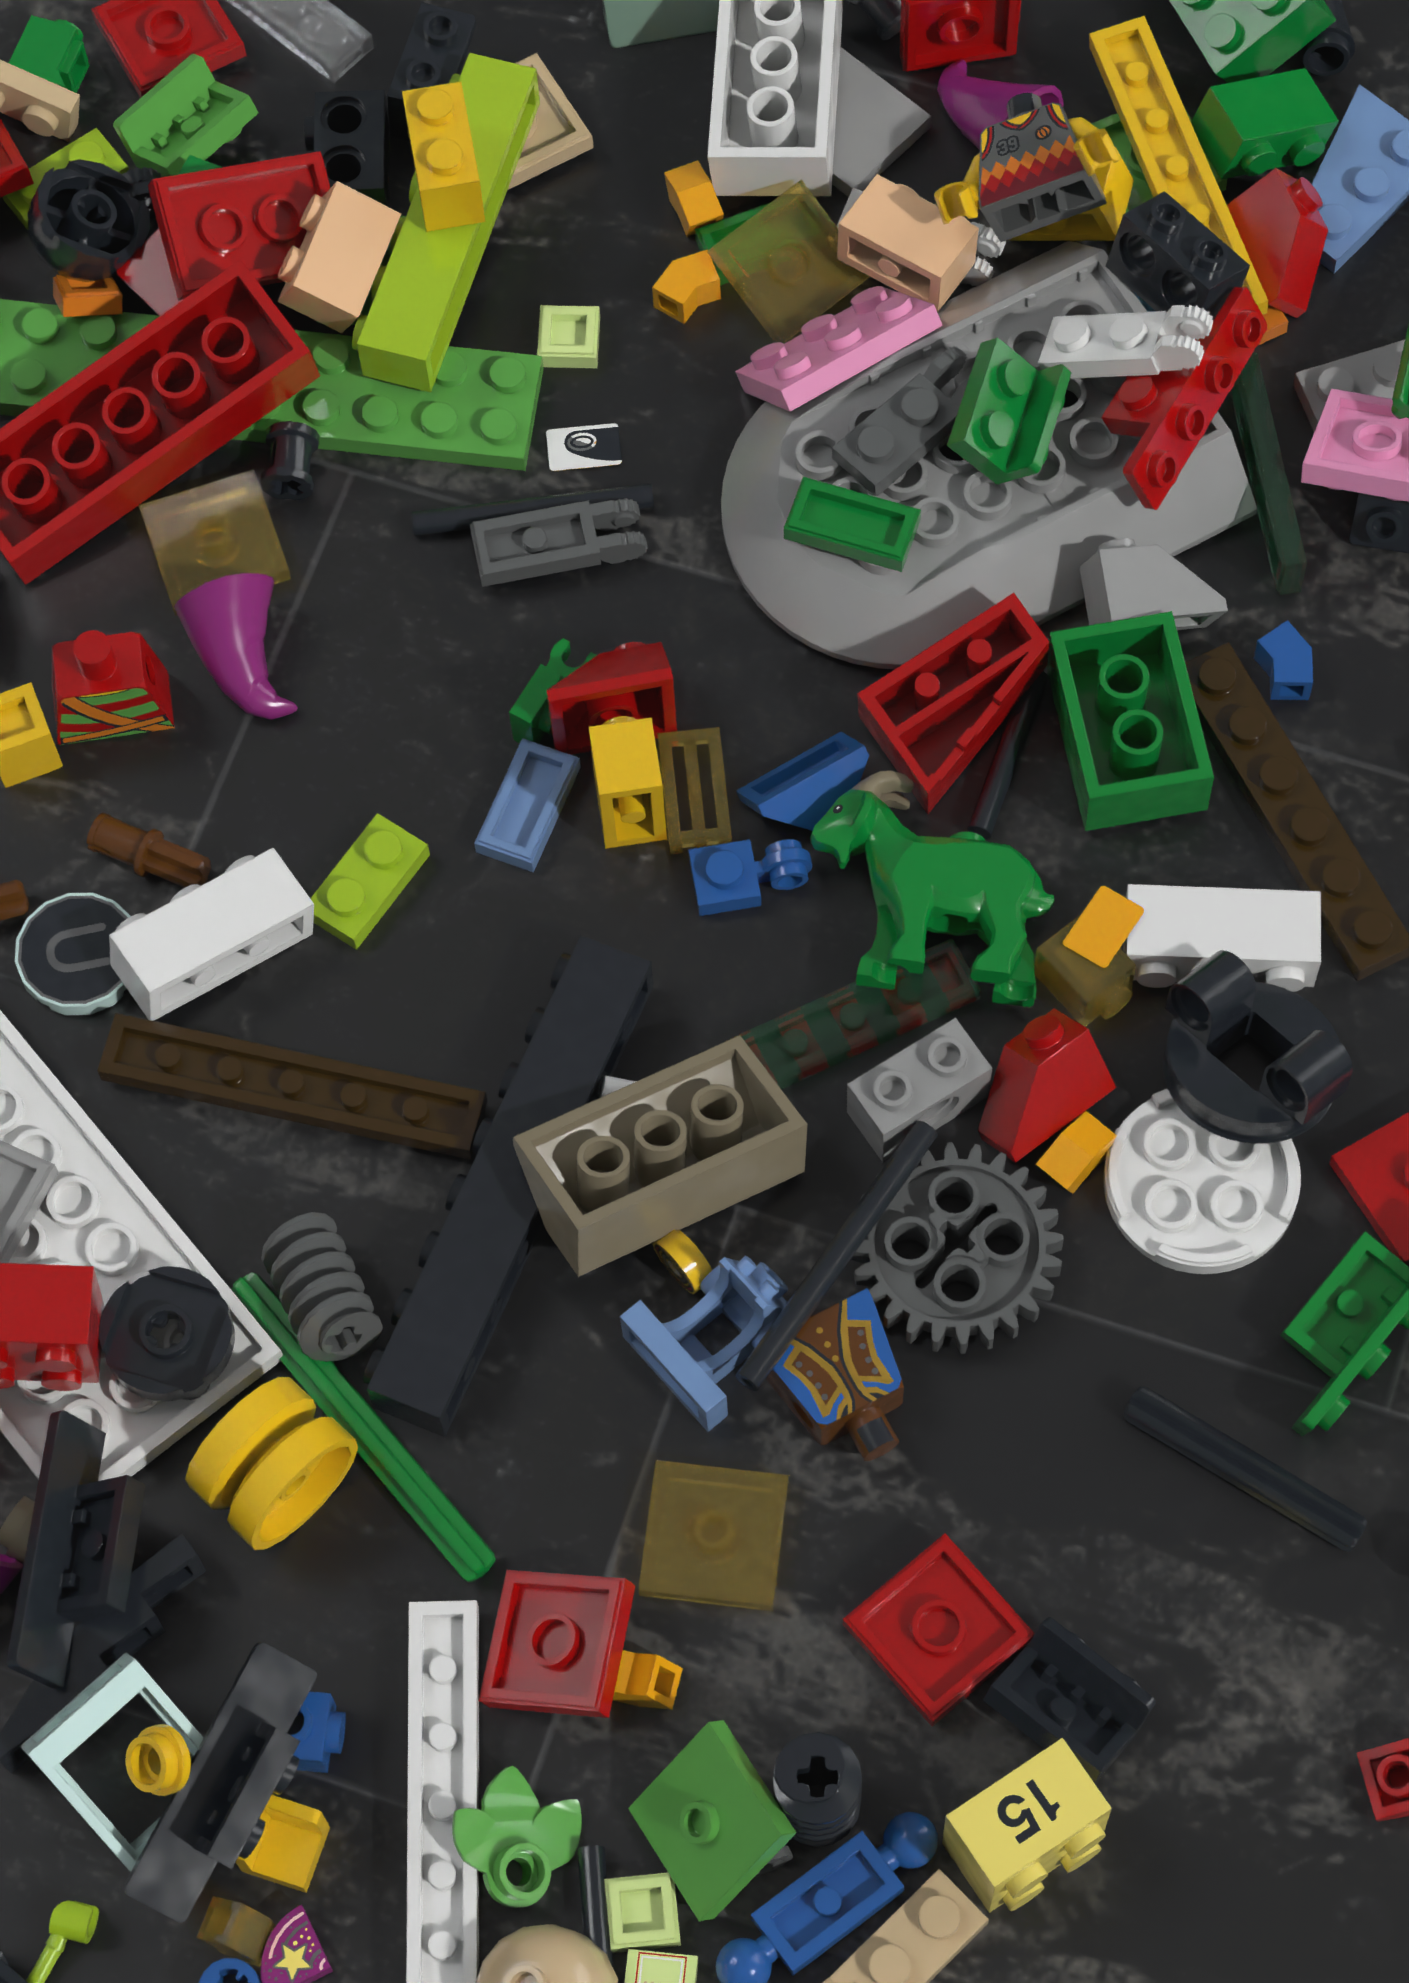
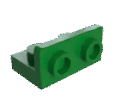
(1008, 413)

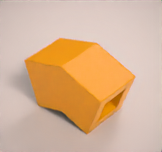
(693, 197)
(686, 285)
(1077, 1151)
(647, 1680)

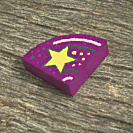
(294, 1951)

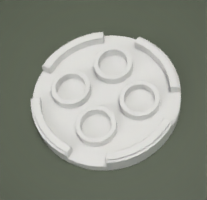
(1196, 1195)

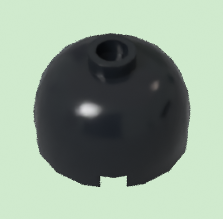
(86, 221)

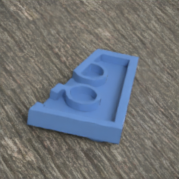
(1362, 176)

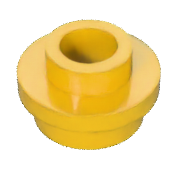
(158, 1760)

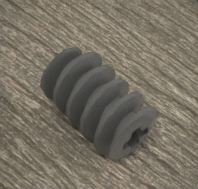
(320, 1288)

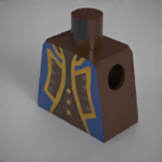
(843, 1377)

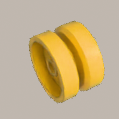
(271, 1462)

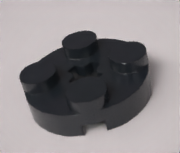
(150, 1302)

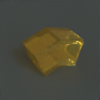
(236, 1930)

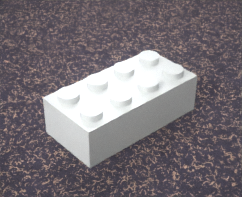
(774, 96)

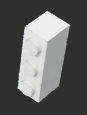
(1266, 928)
(211, 933)

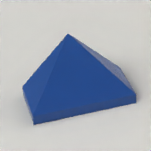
(809, 783)

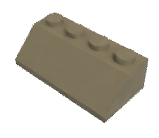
(661, 1154)

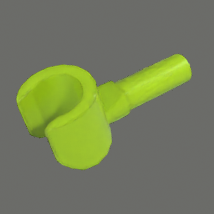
(68, 1921)

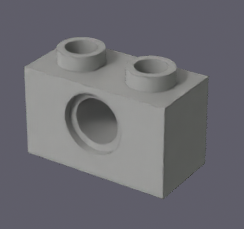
(921, 1083)

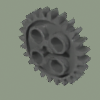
(1001, 1281)

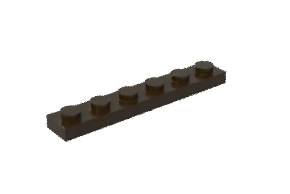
(1295, 813)
(292, 1086)

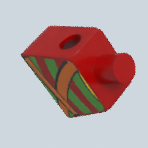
(108, 687)

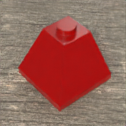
(622, 682)

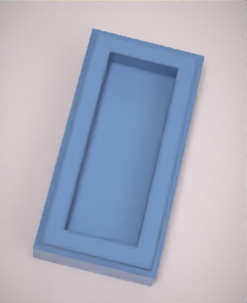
(527, 805)

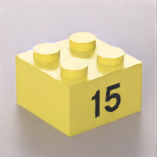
(1027, 1827)

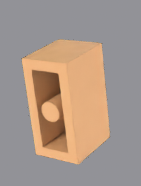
(904, 242)
(337, 257)

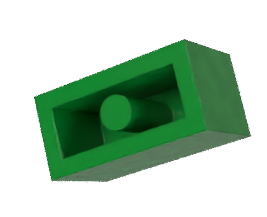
(1263, 123)

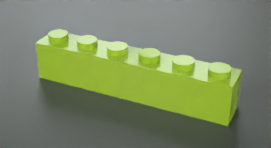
(432, 271)

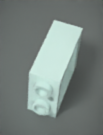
(81, 1719)

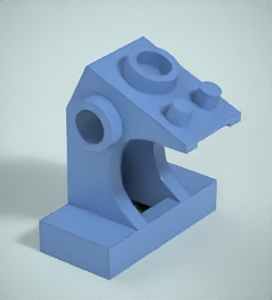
(746, 1296)

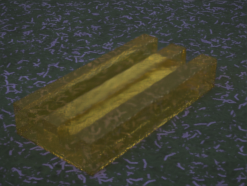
(699, 835)

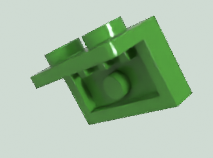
(183, 118)

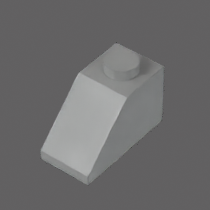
(1144, 581)

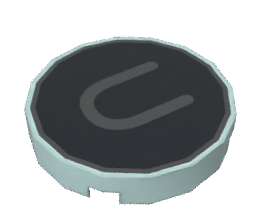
(67, 953)

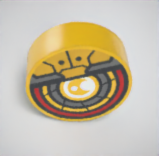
(682, 1260)

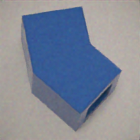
(1287, 662)

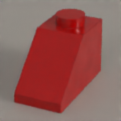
(1282, 237)
(1042, 1084)

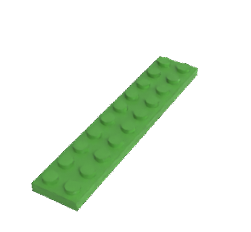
(473, 416)

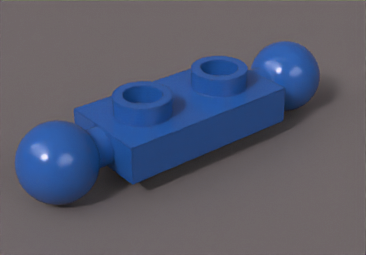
(829, 1901)

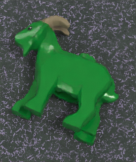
(935, 887)

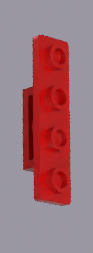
(1179, 404)

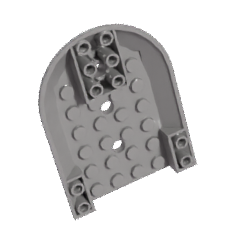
(973, 534)

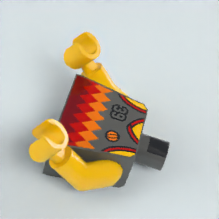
(1031, 170)

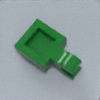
(531, 711)

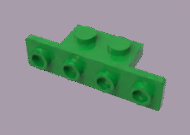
(1347, 1323)

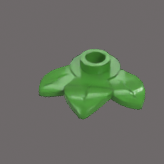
(518, 1830)

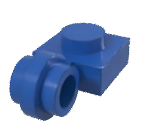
(729, 878)

